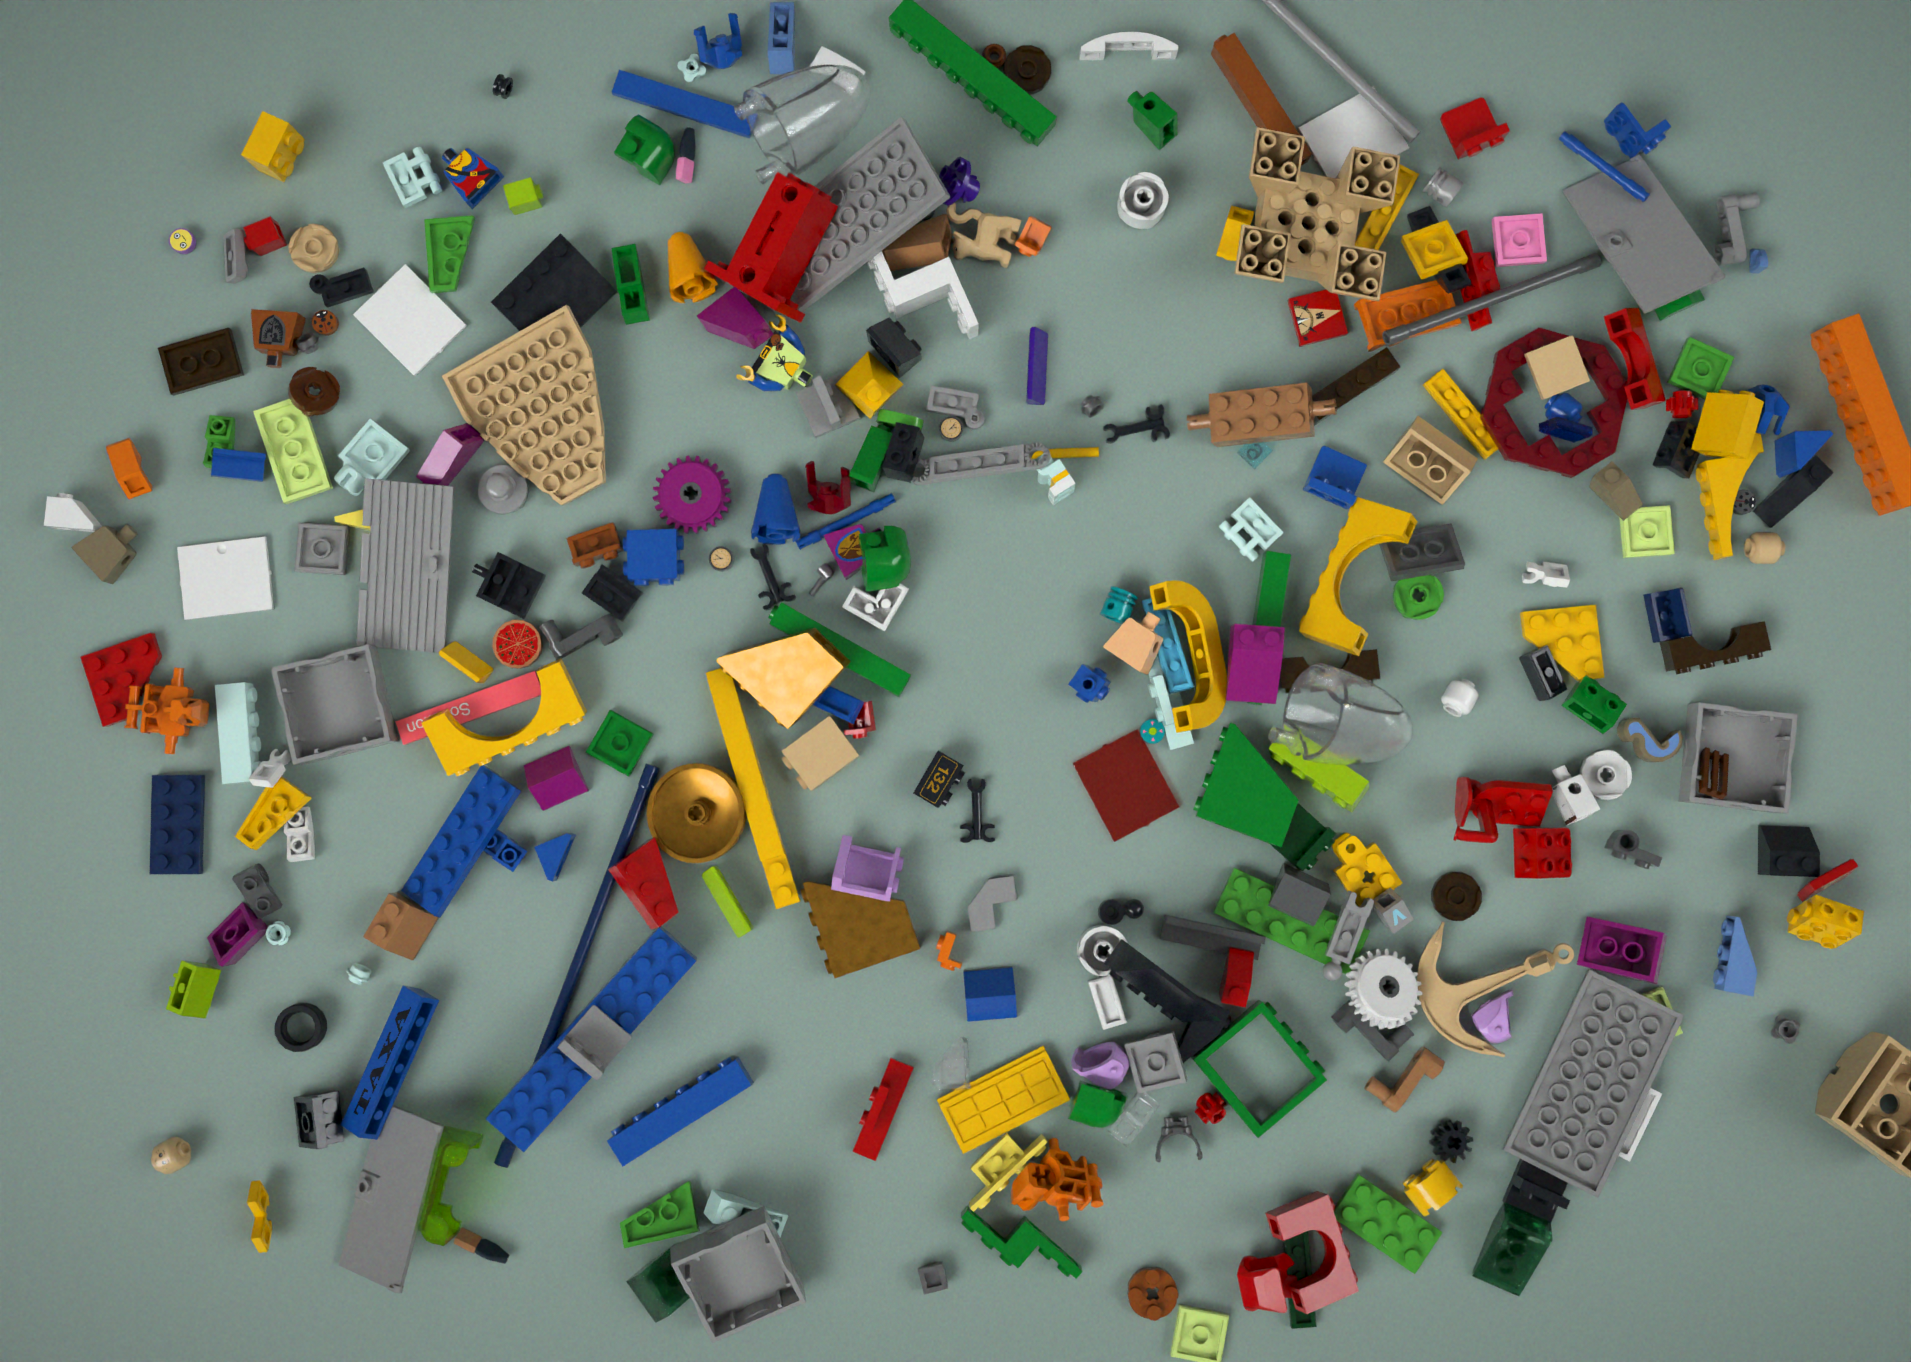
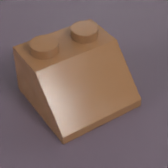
(400, 926)

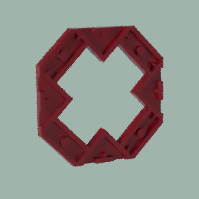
(1544, 453)

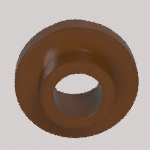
(995, 49)

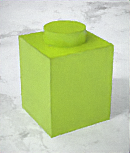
(523, 195)

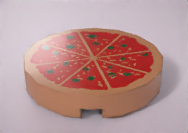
(517, 644)

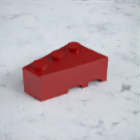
(646, 884)

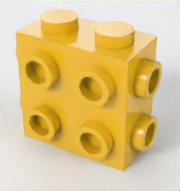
(1825, 921)

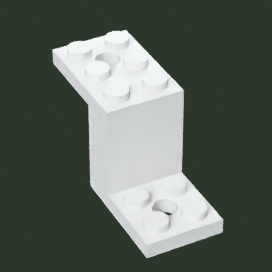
(923, 289)

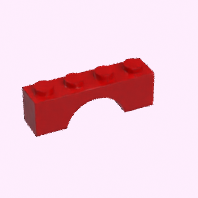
(1643, 381)

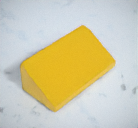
(466, 662)

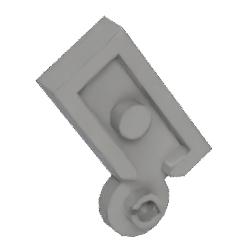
(956, 404)

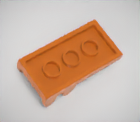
(1401, 308)

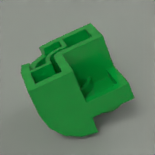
(647, 149)
(884, 558)
(1096, 1105)

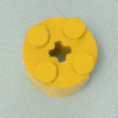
(1431, 1187)

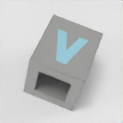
(1392, 910)

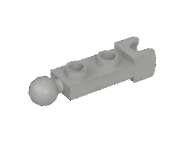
(1346, 934)

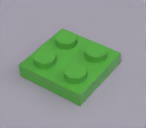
(1700, 368)

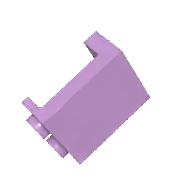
(866, 871)

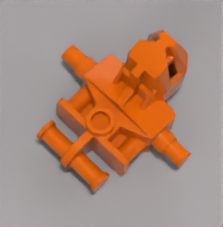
(167, 710)
(1058, 1182)

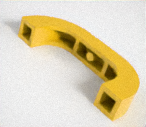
(1204, 650)

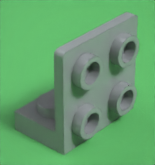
(594, 1042)

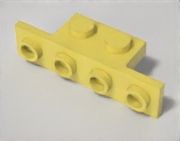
(1000, 1164)

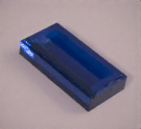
(1565, 429)

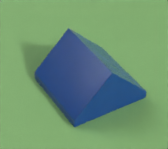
(1797, 449)
(990, 994)

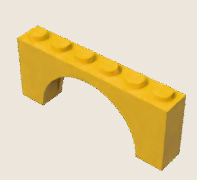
(1366, 526)
(462, 748)

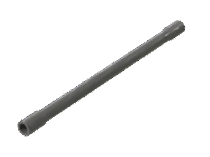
(1405, 331)

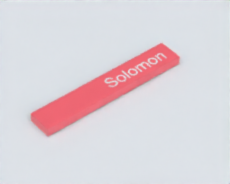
(475, 705)

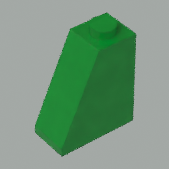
(870, 459)

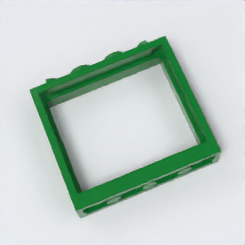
(1298, 1048)

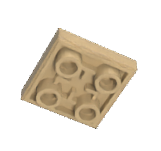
(1557, 367)

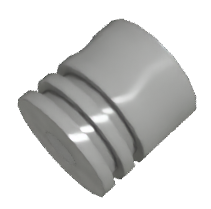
(1443, 187)

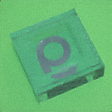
(1254, 453)

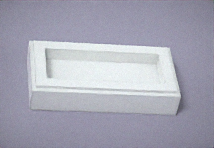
(1107, 1002)

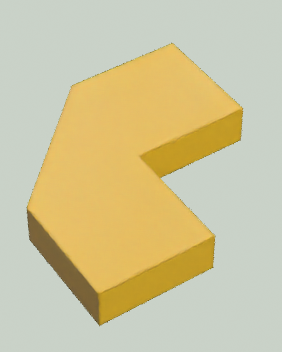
(262, 1228)

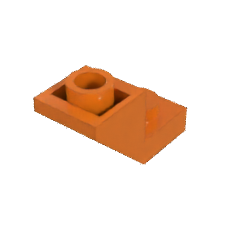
(128, 469)

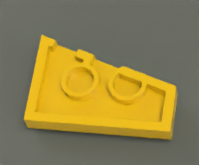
(271, 812)

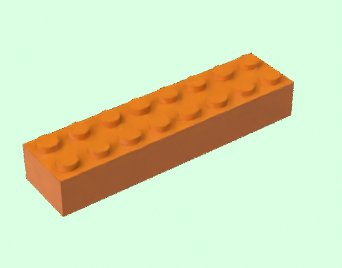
(1866, 411)

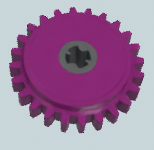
(706, 505)

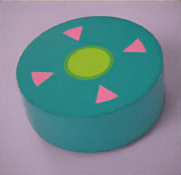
(1152, 731)

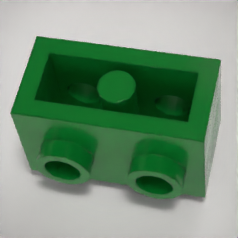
(1594, 704)

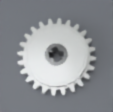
(1388, 1006)

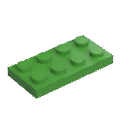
(1386, 1223)

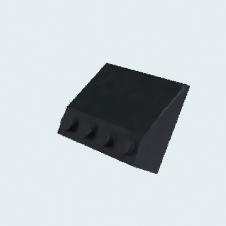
(551, 281)
(1158, 986)

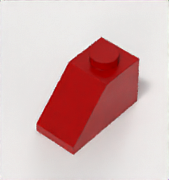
(1237, 977)

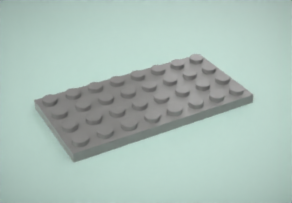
(878, 199)
(1593, 1083)

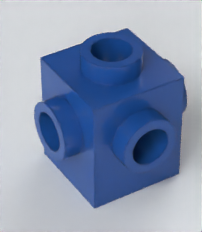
(1082, 683)

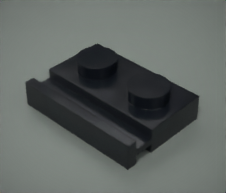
(612, 592)

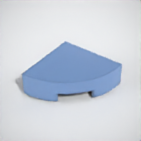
(1758, 260)

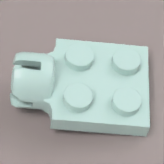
(369, 455)

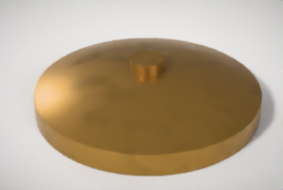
(696, 813)

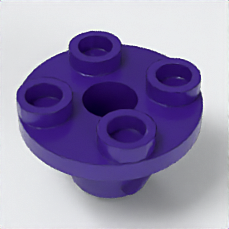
(959, 181)

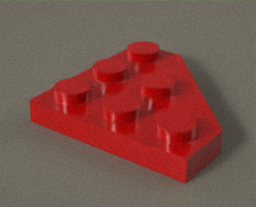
(117, 668)

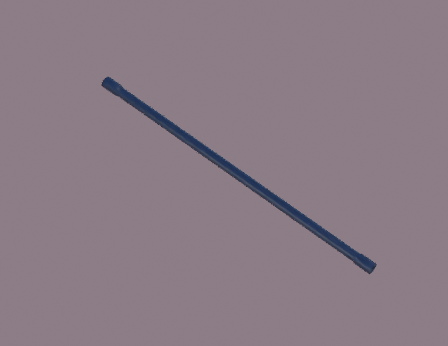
(644, 787)

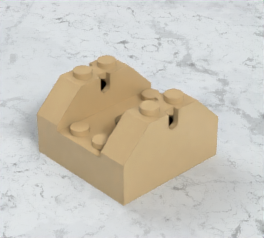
(1853, 1096)

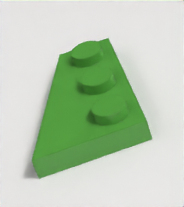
(663, 1219)

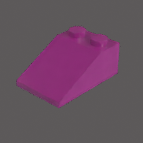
(1254, 663)
(1622, 950)

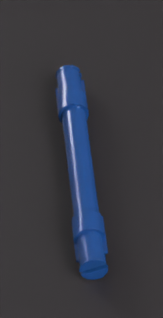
(1628, 184)
(874, 507)

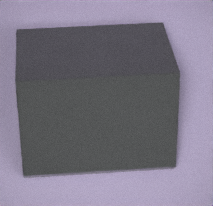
(1299, 895)

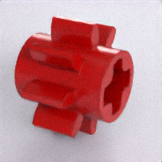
(1682, 404)
(1211, 1108)

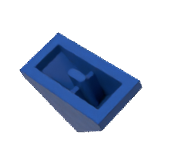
(553, 854)

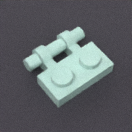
(405, 180)
(1256, 524)

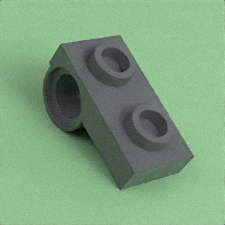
(1642, 858)
(257, 891)

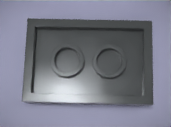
(1427, 553)

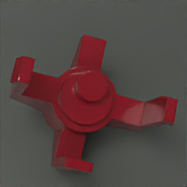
(828, 496)

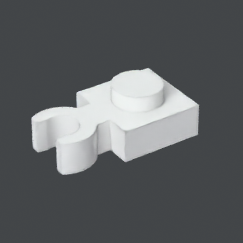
(270, 771)

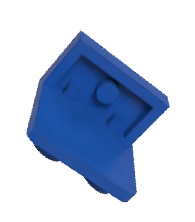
(1630, 134)

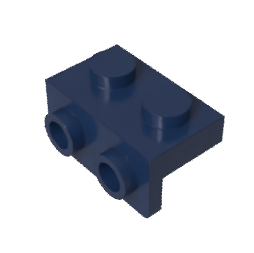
(1668, 615)

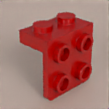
(1472, 128)
(1542, 853)

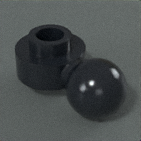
(1132, 908)

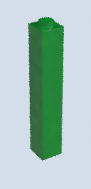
(1271, 590)
(862, 661)

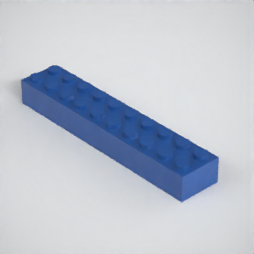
(627, 1001)

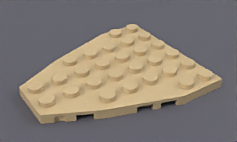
(538, 405)

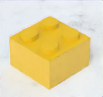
(273, 146)

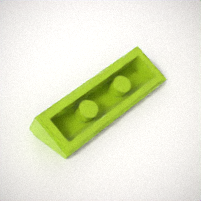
(727, 901)

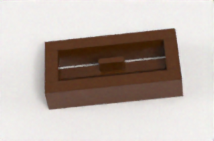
(1719, 764)

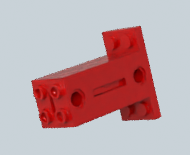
(779, 244)

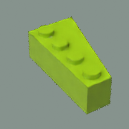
(1335, 780)

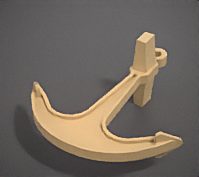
(1444, 1000)

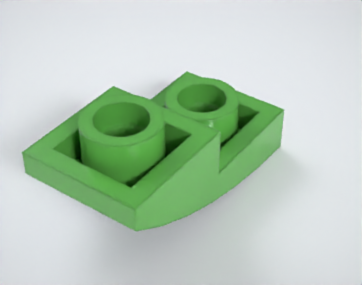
(219, 434)

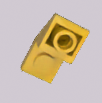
(1231, 234)

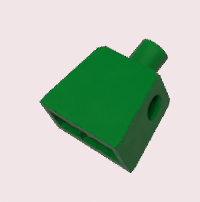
(1154, 118)

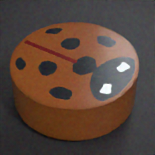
(325, 322)

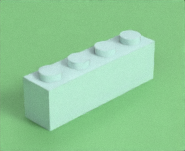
(237, 731)

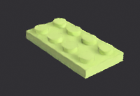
(292, 451)

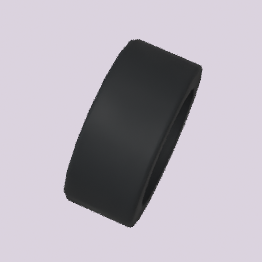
(281, 1027)

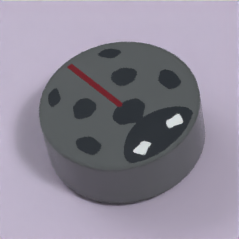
(1744, 502)

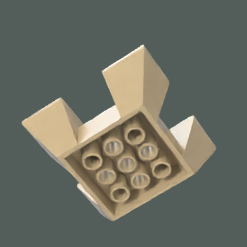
(1272, 250)

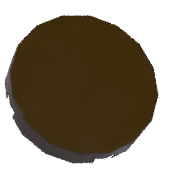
(1028, 68)
(1456, 896)

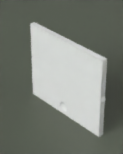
(1346, 126)
(410, 320)
(225, 578)

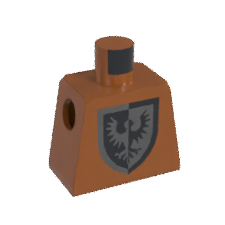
(276, 334)

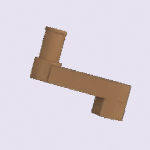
(1422, 1063)

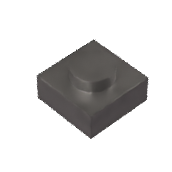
(933, 1278)

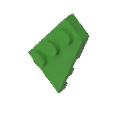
(446, 250)

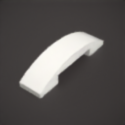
(1123, 41)

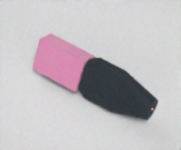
(685, 163)

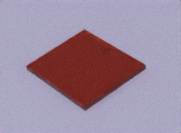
(1125, 785)

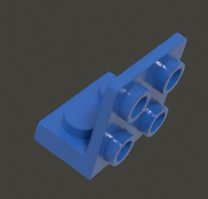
(1335, 477)

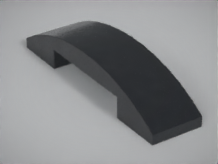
(1451, 278)

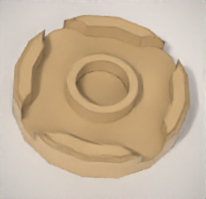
(313, 248)

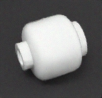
(1459, 697)

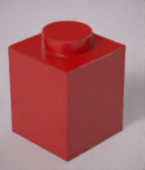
(264, 236)

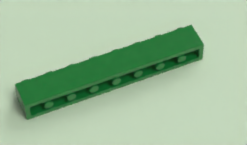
(972, 72)

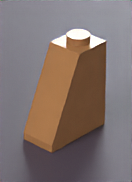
(920, 245)

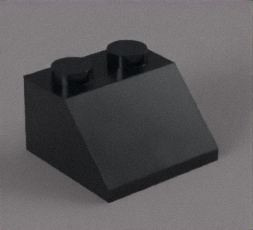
(893, 346)
(1787, 851)

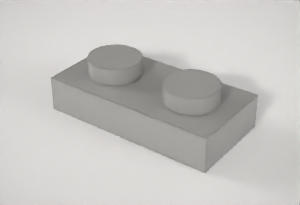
(234, 255)

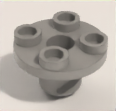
(502, 489)

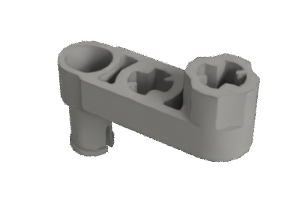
(1733, 246)

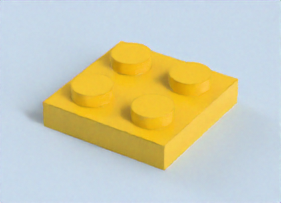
(1433, 249)

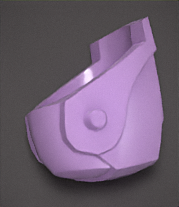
(1493, 1018)
(1101, 1064)

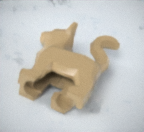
(989, 230)

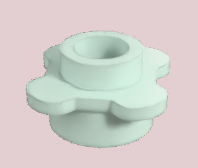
(691, 75)

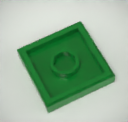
(619, 743)

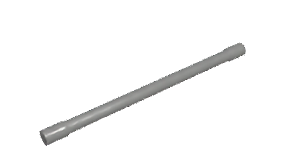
(1400, 123)

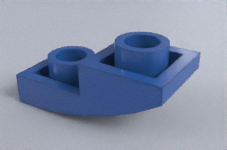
(505, 850)

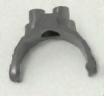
(1174, 1127)

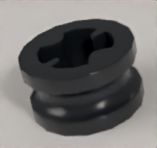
(502, 86)

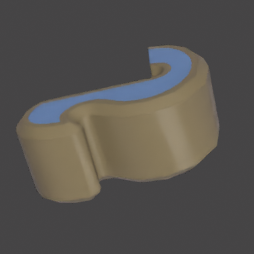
(1645, 744)

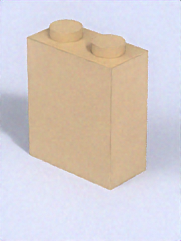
(819, 754)

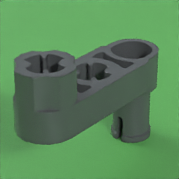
(604, 628)
(1387, 1047)

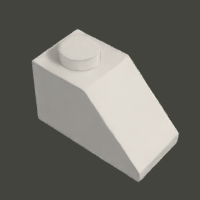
(69, 514)

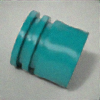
(1118, 605)

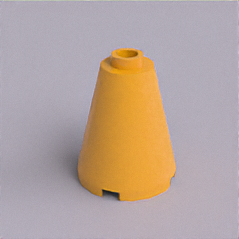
(687, 270)

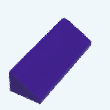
(1037, 366)

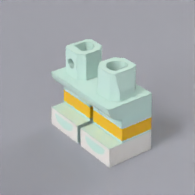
(1058, 479)

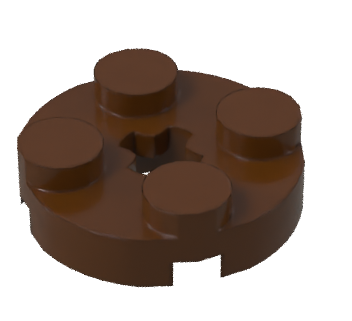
(314, 404)

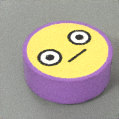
(182, 241)

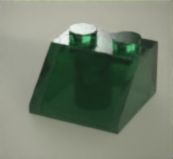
(658, 1287)

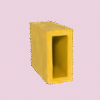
(1727, 424)

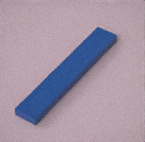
(679, 103)

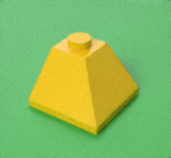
(869, 385)

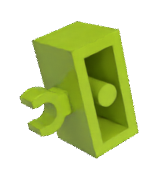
(193, 989)

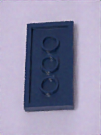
(177, 824)

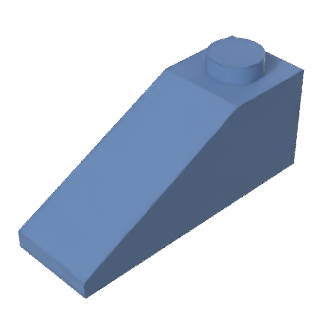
(781, 37)

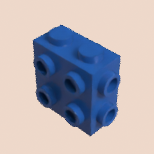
(653, 556)

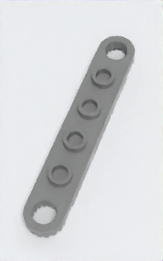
(981, 463)

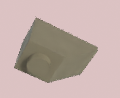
(1616, 490)

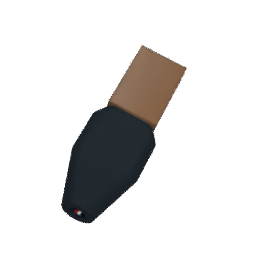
(482, 1247)

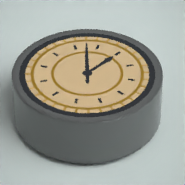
(951, 428)
(721, 559)

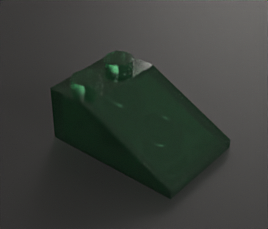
(1512, 1249)

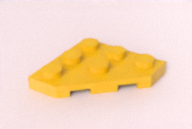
(1571, 637)

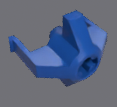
(722, 50)
(1773, 405)

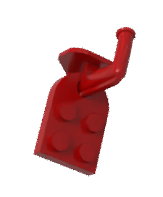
(1498, 803)

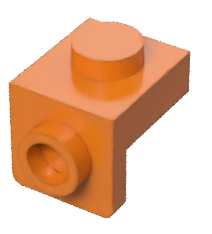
(1033, 237)
(945, 945)

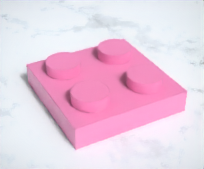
(1519, 240)

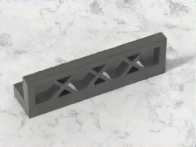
(1209, 936)

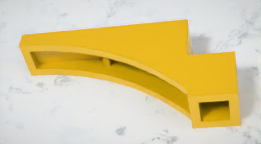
(1719, 489)

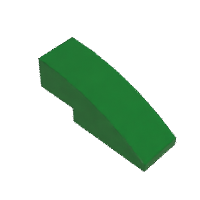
(630, 284)

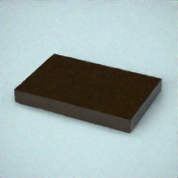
(200, 361)

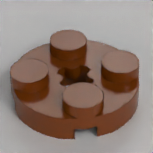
(1155, 1307)

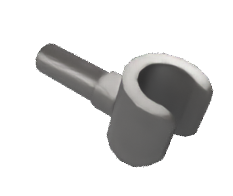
(826, 573)

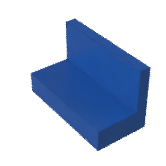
(238, 465)

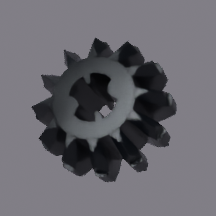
(1460, 1142)

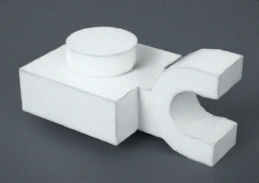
(1550, 574)

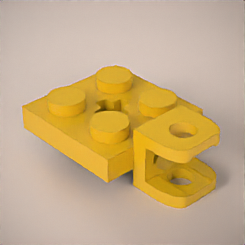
(1356, 861)

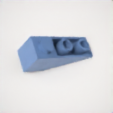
(1736, 965)

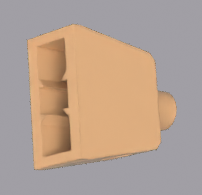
(1136, 642)

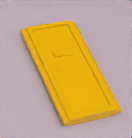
(1003, 1099)

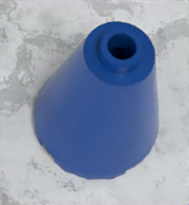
(775, 513)

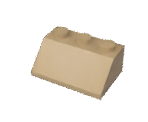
(1430, 460)

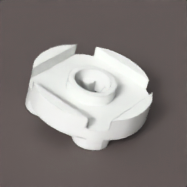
(1620, 774)

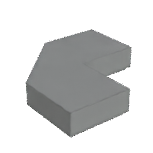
(981, 909)

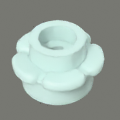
(271, 933)
(358, 973)

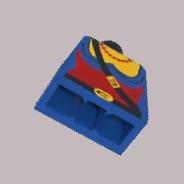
(471, 175)

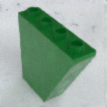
(1246, 792)

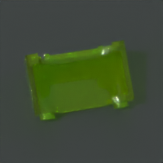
(437, 1220)

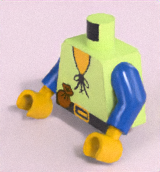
(779, 361)

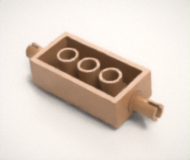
(1261, 415)

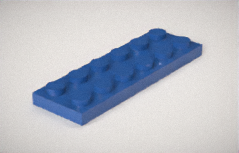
(460, 841)

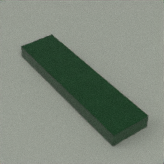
(1299, 1251)

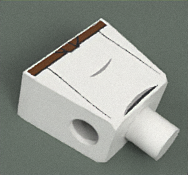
(1574, 804)

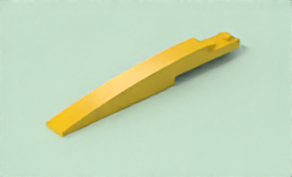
(753, 788)

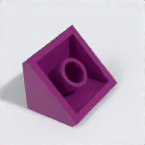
(555, 778)
(236, 935)

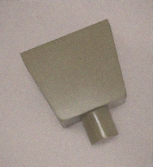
(107, 551)

